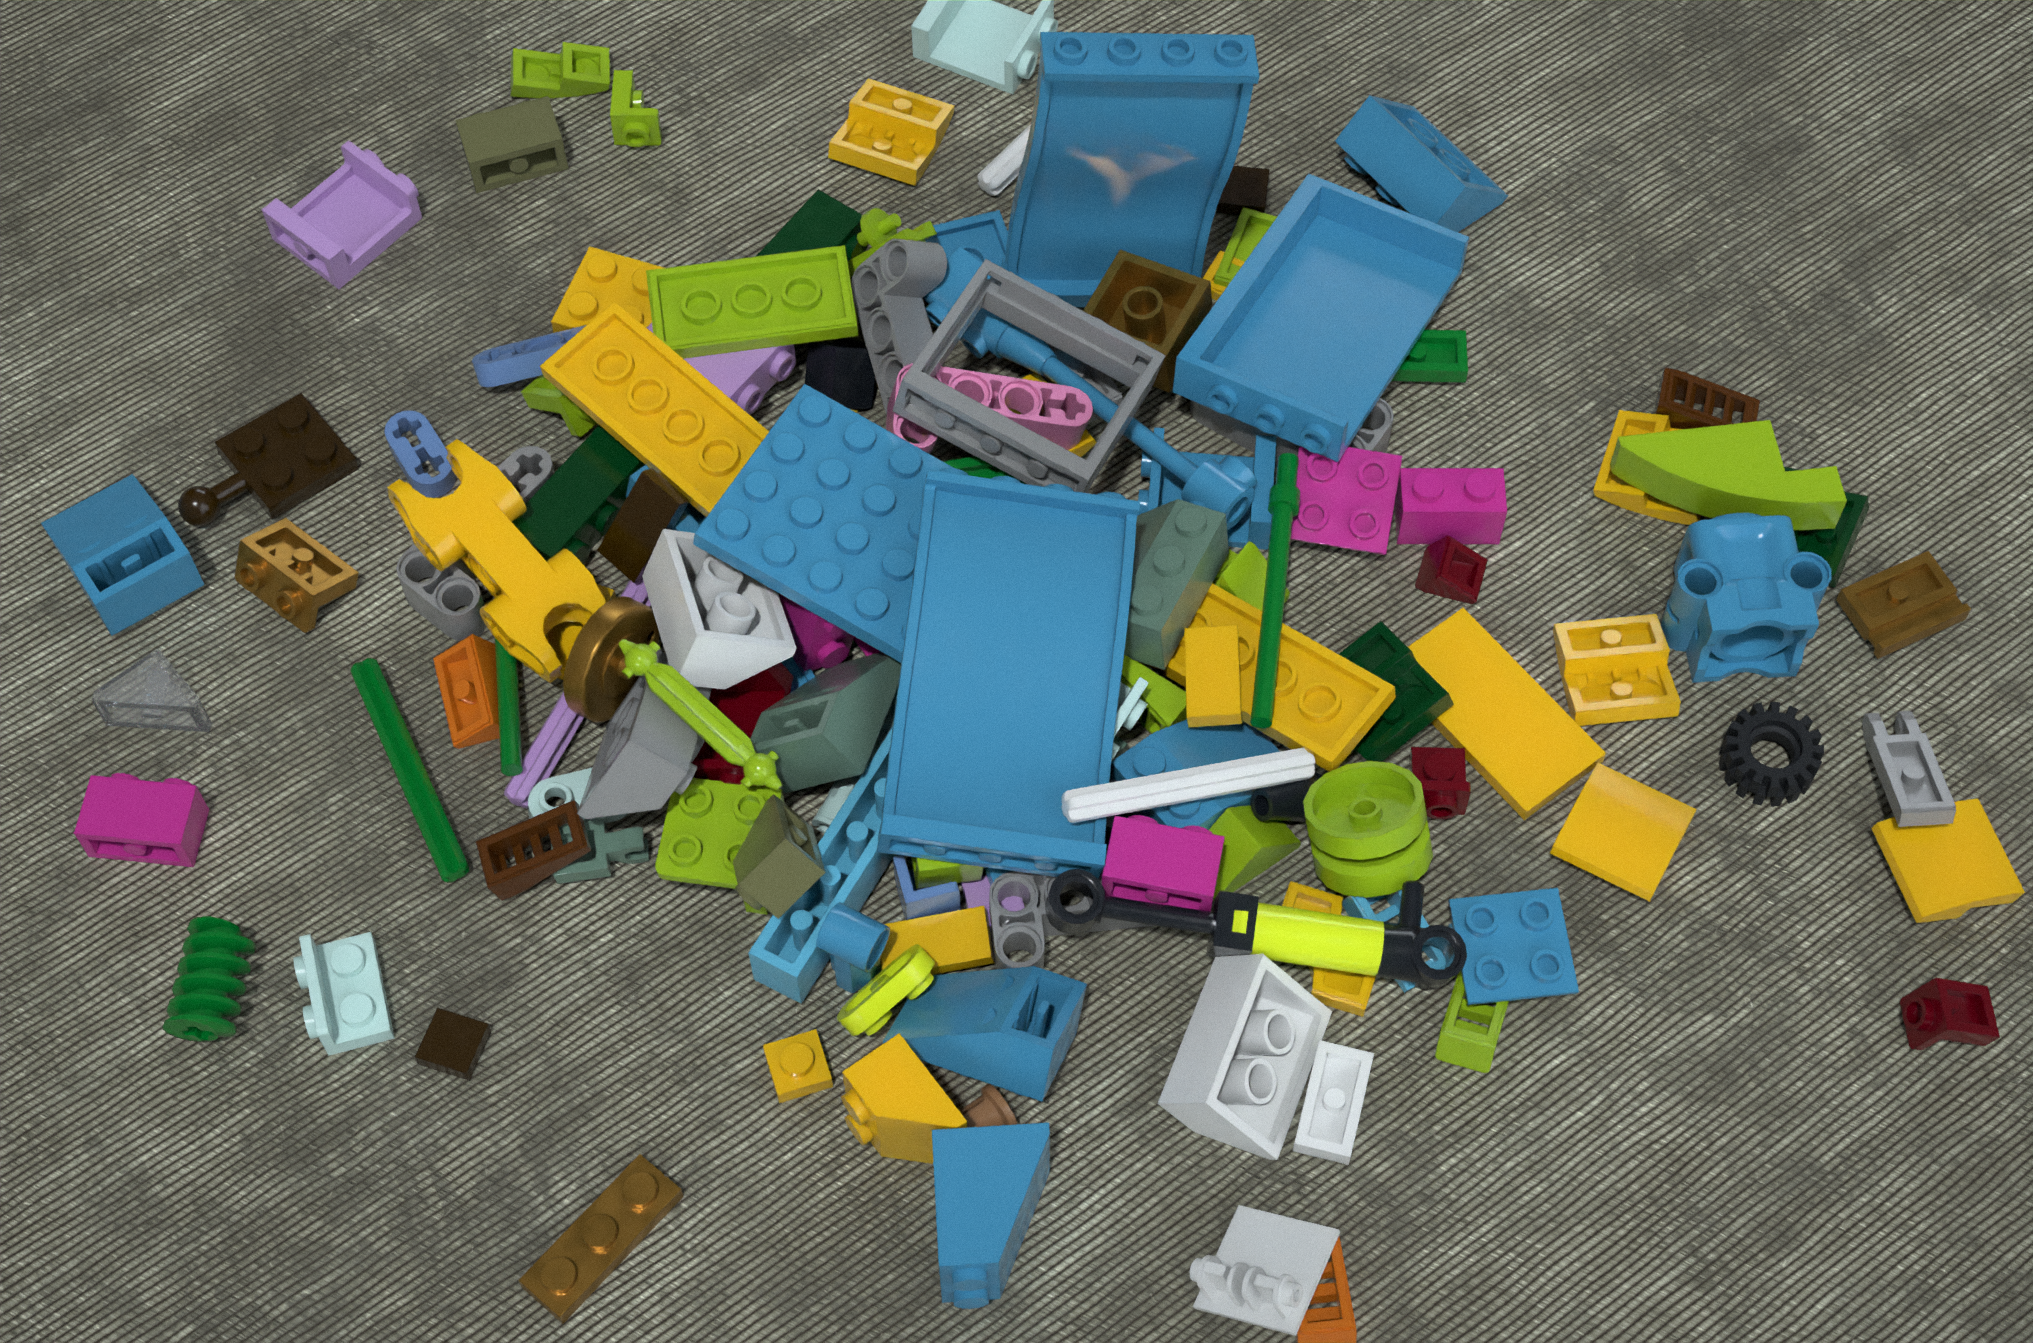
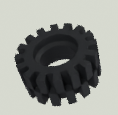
(1778, 728)

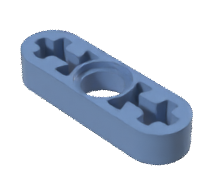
(518, 359)

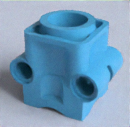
(1743, 597)

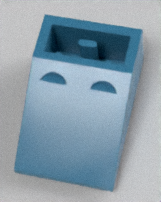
(123, 554)
(995, 1025)

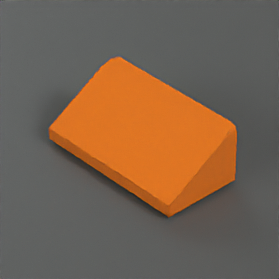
(469, 691)

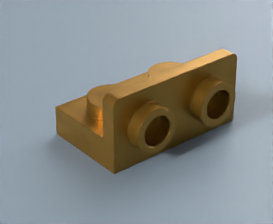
(292, 572)

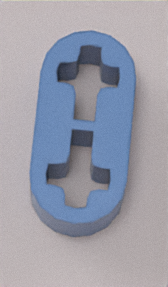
(411, 458)

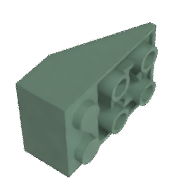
(829, 722)

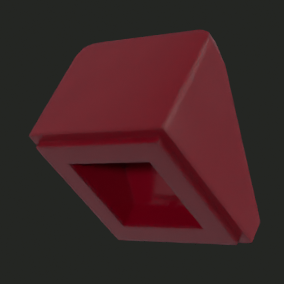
(1451, 571)

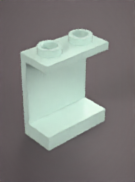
(982, 39)

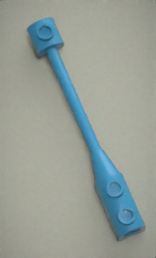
(1212, 485)

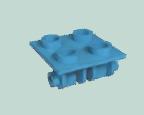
(1514, 946)

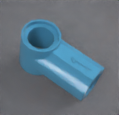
(853, 945)

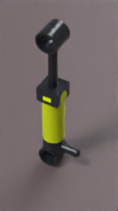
(1281, 933)

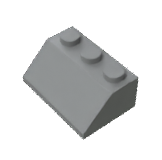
(641, 756)

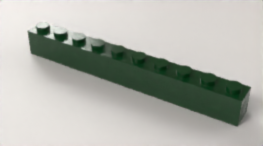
(592, 484)

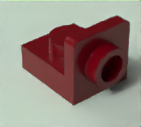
(1442, 780)
(1950, 1013)

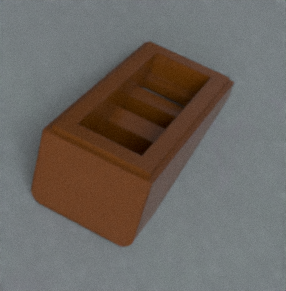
(1691, 390)
(499, 847)

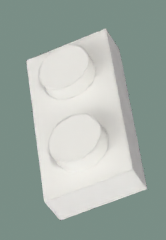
(1333, 1102)

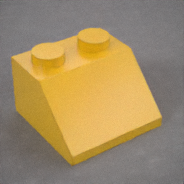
(897, 1103)

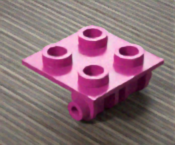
(1346, 500)

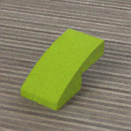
(572, 73)

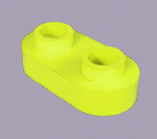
(871, 1005)

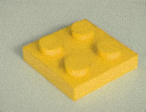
(598, 283)

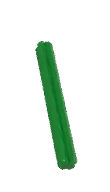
(410, 770)

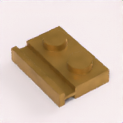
(1903, 604)

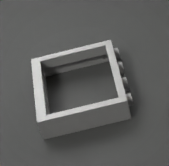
(991, 434)

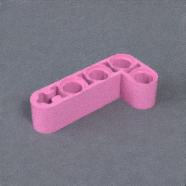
(1062, 408)

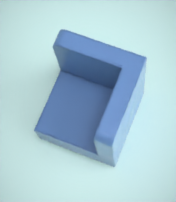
(926, 900)

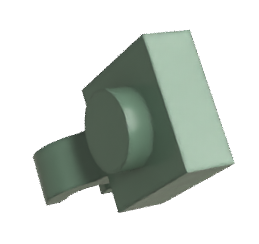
(622, 846)

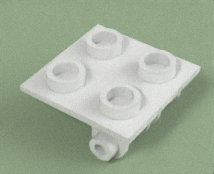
(1264, 1269)

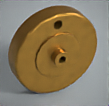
(595, 664)

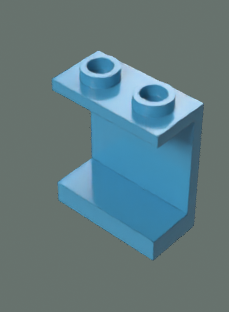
(1256, 522)

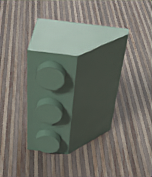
(1173, 568)

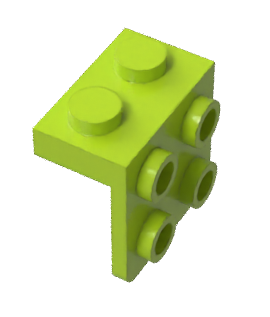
(707, 830)

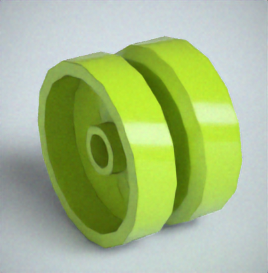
(1368, 828)

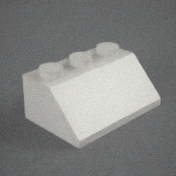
(712, 616)
(1245, 1055)

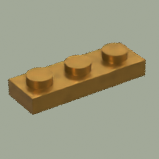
(601, 1238)

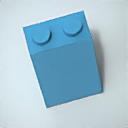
(984, 1204)

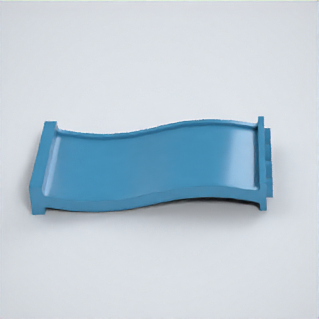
(1126, 153)
(1008, 673)

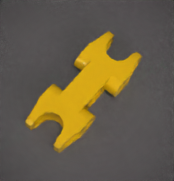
(479, 530)

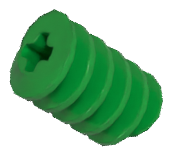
(208, 980)

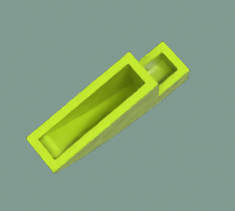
(1727, 473)

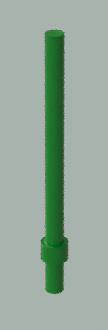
(1283, 505)

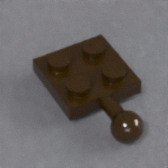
(277, 459)

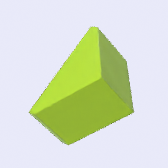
(1249, 846)

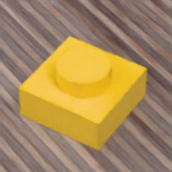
(797, 1066)

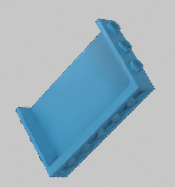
(1320, 316)

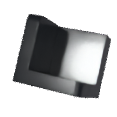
(841, 373)

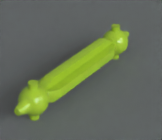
(700, 714)

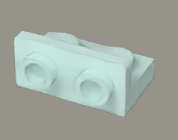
(345, 993)

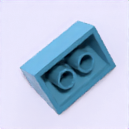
(1417, 165)

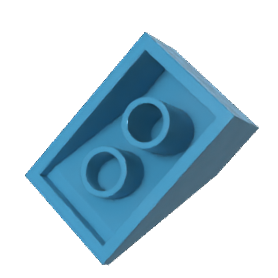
(1186, 748)

